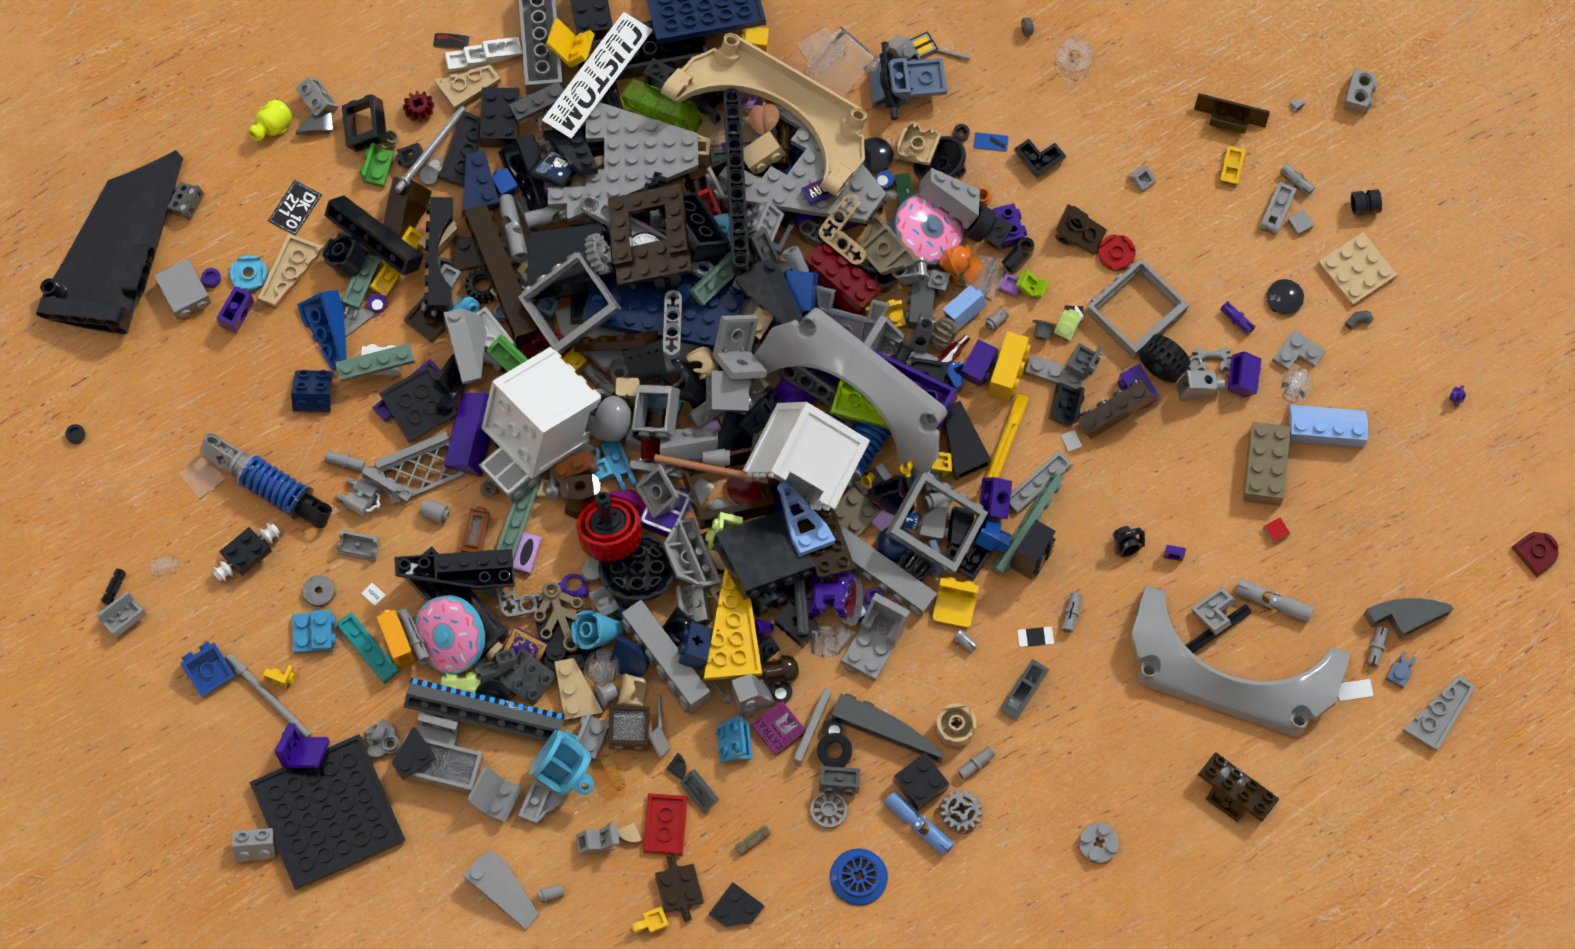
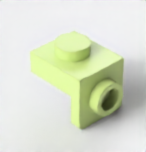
(1068, 324)

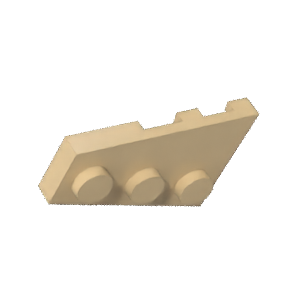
(466, 86)
(574, 691)

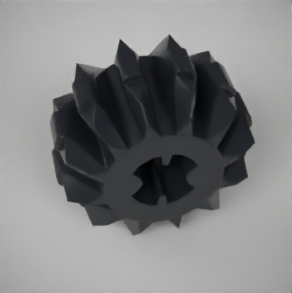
(914, 565)

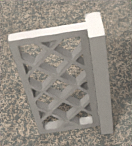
(413, 452)

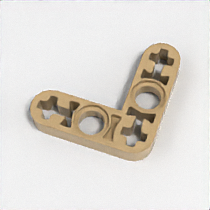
(837, 234)

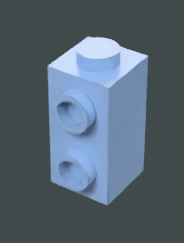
(965, 306)

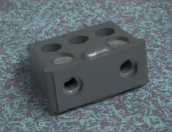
(185, 200)

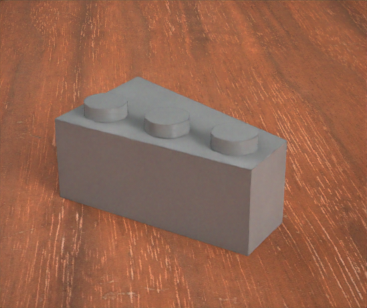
(952, 195)

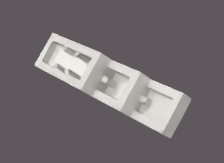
(482, 55)

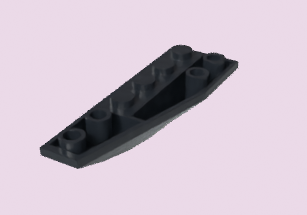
(460, 569)

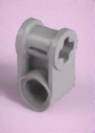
(913, 274)

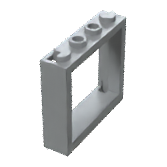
(1120, 281)
(588, 326)
(920, 548)

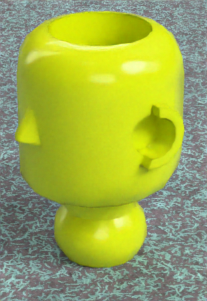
(270, 120)

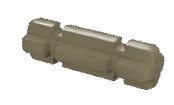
(752, 839)

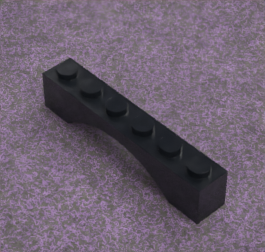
(441, 216)

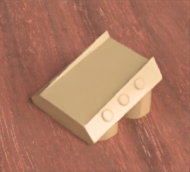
(917, 144)

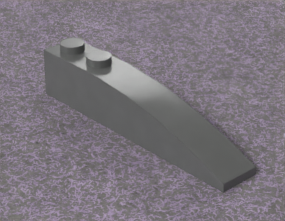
(877, 723)

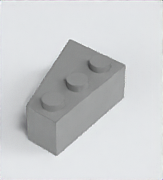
(689, 443)
(751, 695)

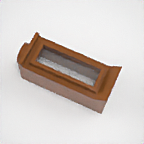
(476, 529)

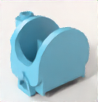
(563, 764)

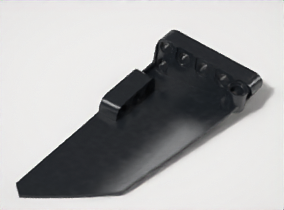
(113, 251)

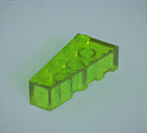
(655, 105)

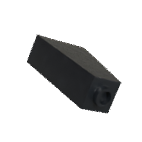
(964, 443)

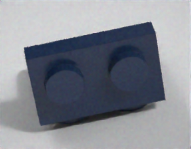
(312, 391)

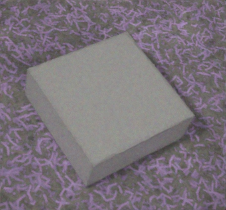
(1300, 222)

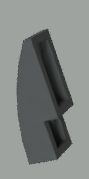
(1025, 689)

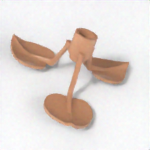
(766, 117)

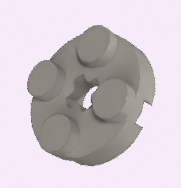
(1094, 853)

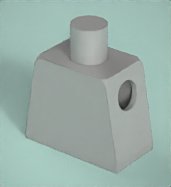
(1199, 385)

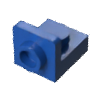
(953, 379)

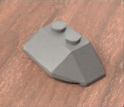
(690, 555)

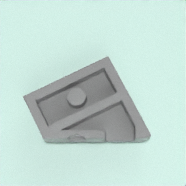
(540, 802)

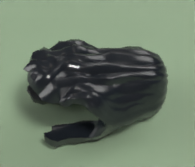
(690, 386)

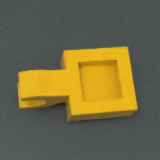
(653, 920)

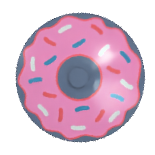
(926, 229)

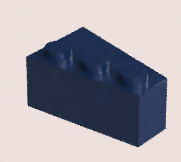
(478, 183)

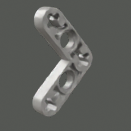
(517, 602)

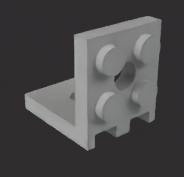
(735, 352)

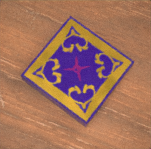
(521, 638)

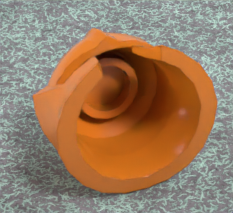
(956, 260)

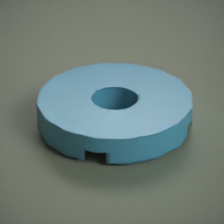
(246, 263)

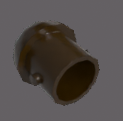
(781, 670)

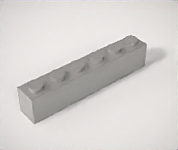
(889, 576)

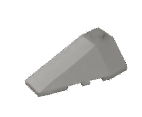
(467, 340)
(498, 884)

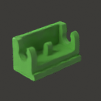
(506, 353)

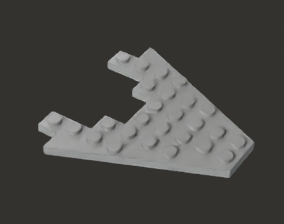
(632, 153)
(785, 190)

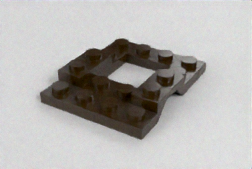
(652, 259)

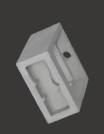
(641, 405)

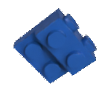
(206, 668)

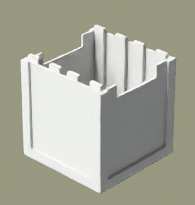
(540, 412)
(808, 451)

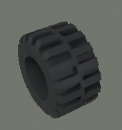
(1164, 358)

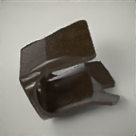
(578, 500)

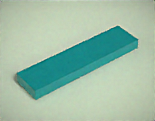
(367, 647)

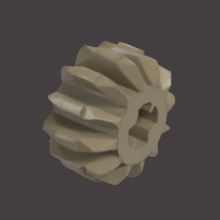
(944, 333)

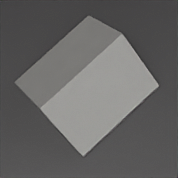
(658, 492)

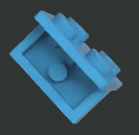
(734, 740)

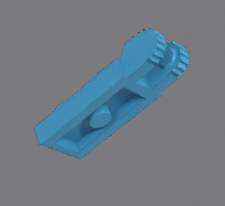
(618, 463)

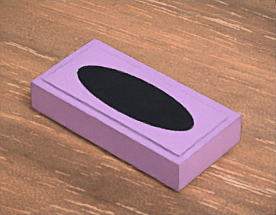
(527, 553)

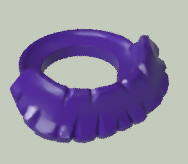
(581, 592)

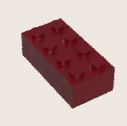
(852, 285)

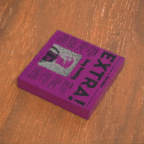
(778, 728)

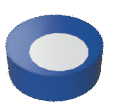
(885, 180)

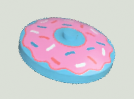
(451, 633)

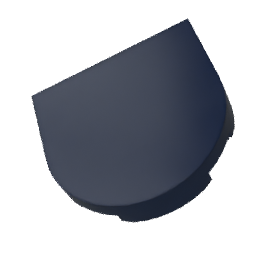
(631, 657)

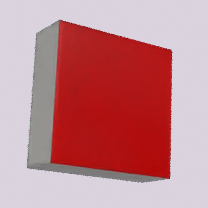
(1276, 530)

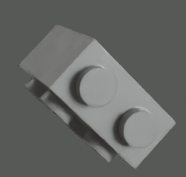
(726, 393)

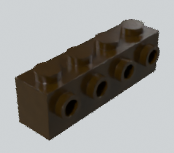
(1116, 409)

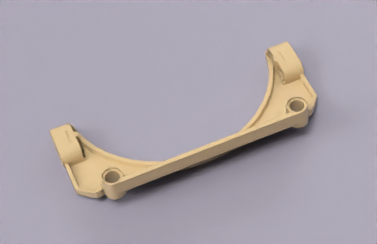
(753, 71)

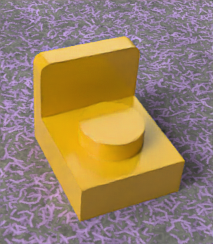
(943, 464)
(276, 676)

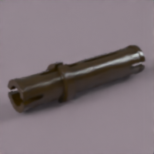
(783, 140)

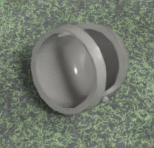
(611, 419)

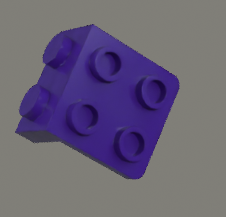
(300, 751)

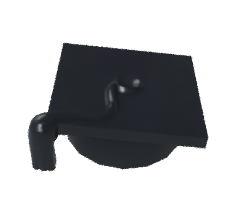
(675, 625)

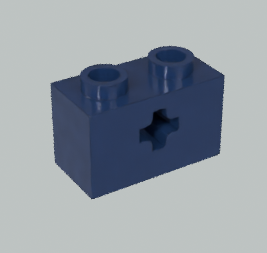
(694, 645)

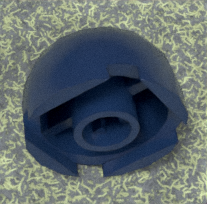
(889, 547)

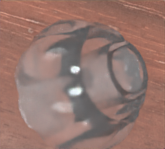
(1296, 385)
(602, 666)

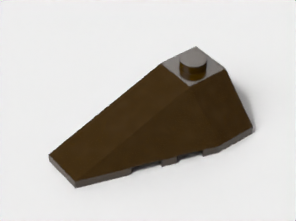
(406, 207)

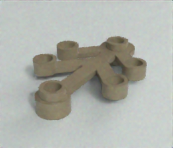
(559, 613)

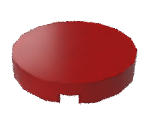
(1116, 252)

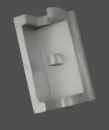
(358, 545)

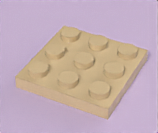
(1357, 269)

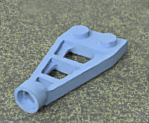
(810, 540)

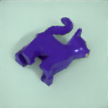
(830, 593)

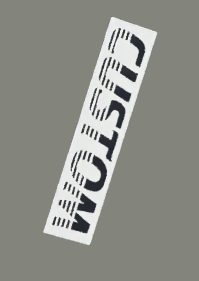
(597, 75)

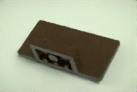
(834, 558)
(1236, 791)

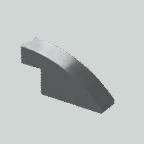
(1407, 614)

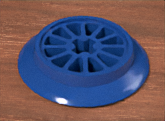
(856, 897)

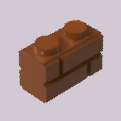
(579, 464)

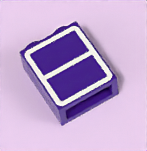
(663, 524)

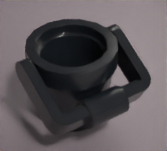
(1126, 541)

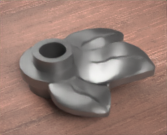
(379, 747)

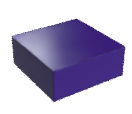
(1174, 552)

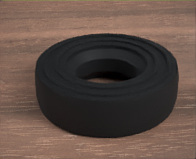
(834, 738)

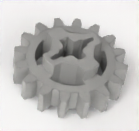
(599, 253)
(953, 811)

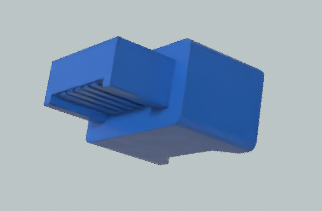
(992, 536)

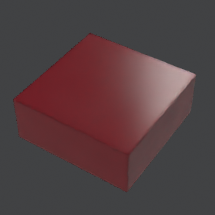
(650, 448)

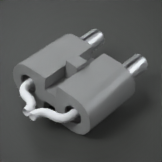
(362, 496)

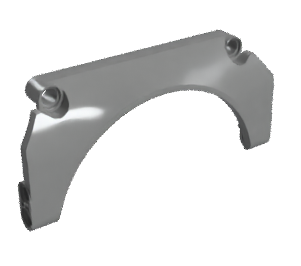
(829, 347)
(1185, 676)

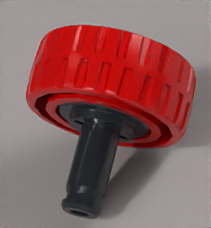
(609, 528)

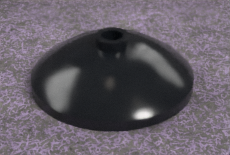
(947, 158)

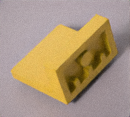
(567, 45)

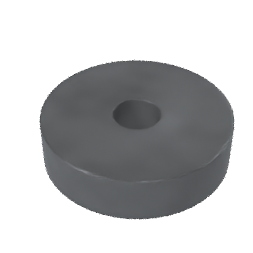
(324, 597)

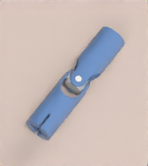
(908, 814)

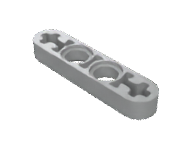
(672, 324)

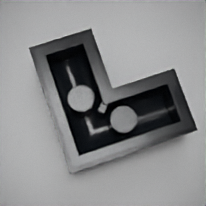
(1038, 161)
(972, 562)

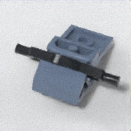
(900, 80)

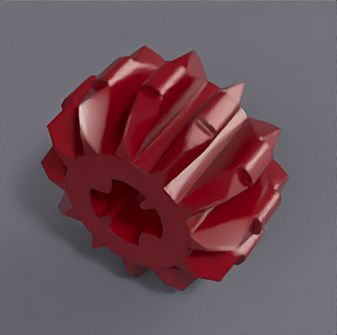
(418, 106)

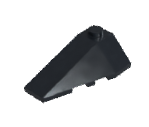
(520, 159)

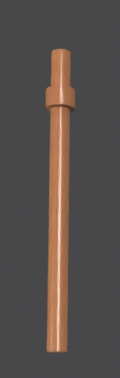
(707, 468)

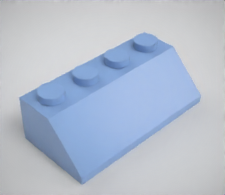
(1328, 426)

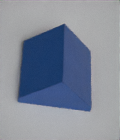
(803, 288)

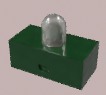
(902, 190)

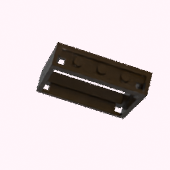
(746, 510)

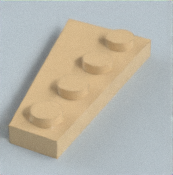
(289, 266)

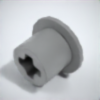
(605, 694)

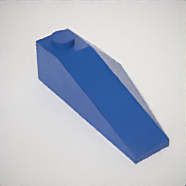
(326, 321)

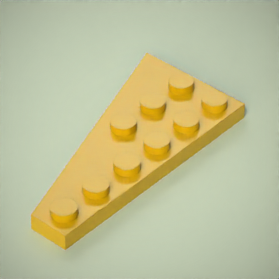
(734, 637)

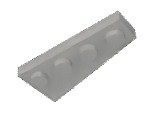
(1438, 717)

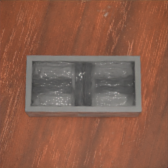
(452, 769)

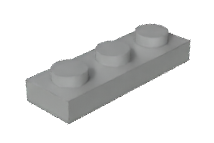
(1051, 372)

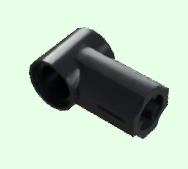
(1017, 255)

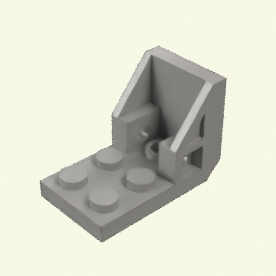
(886, 339)
(877, 636)

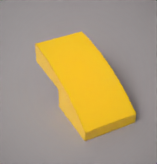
(1232, 165)

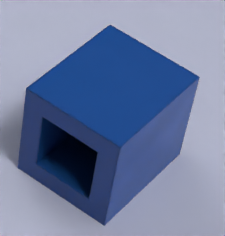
(504, 182)

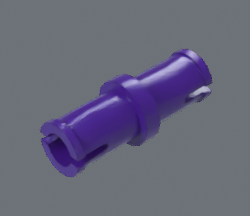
(1237, 317)

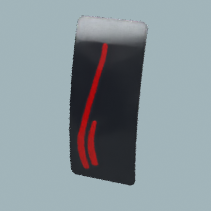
(451, 40)

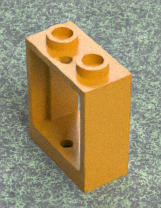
(395, 638)

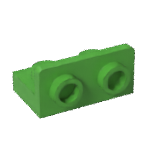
(376, 166)

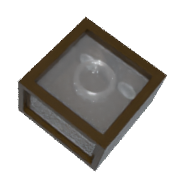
(629, 727)

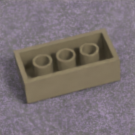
(1266, 463)

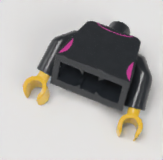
(891, 492)

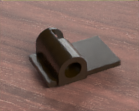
(1079, 229)

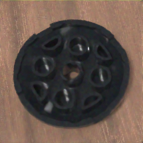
(651, 581)

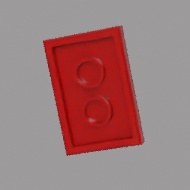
(665, 824)

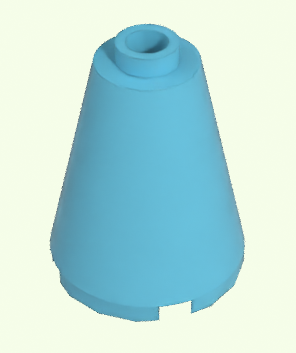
(595, 629)

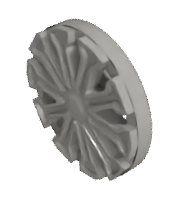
(828, 809)

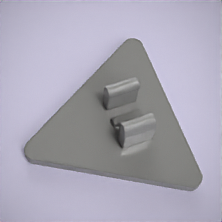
(355, 318)

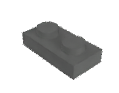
(699, 791)

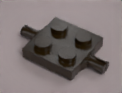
(679, 888)

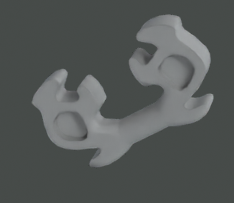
(1223, 354)

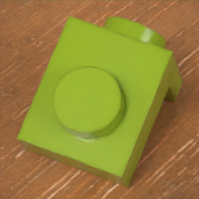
(1031, 285)

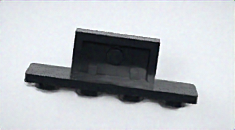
(450, 383)

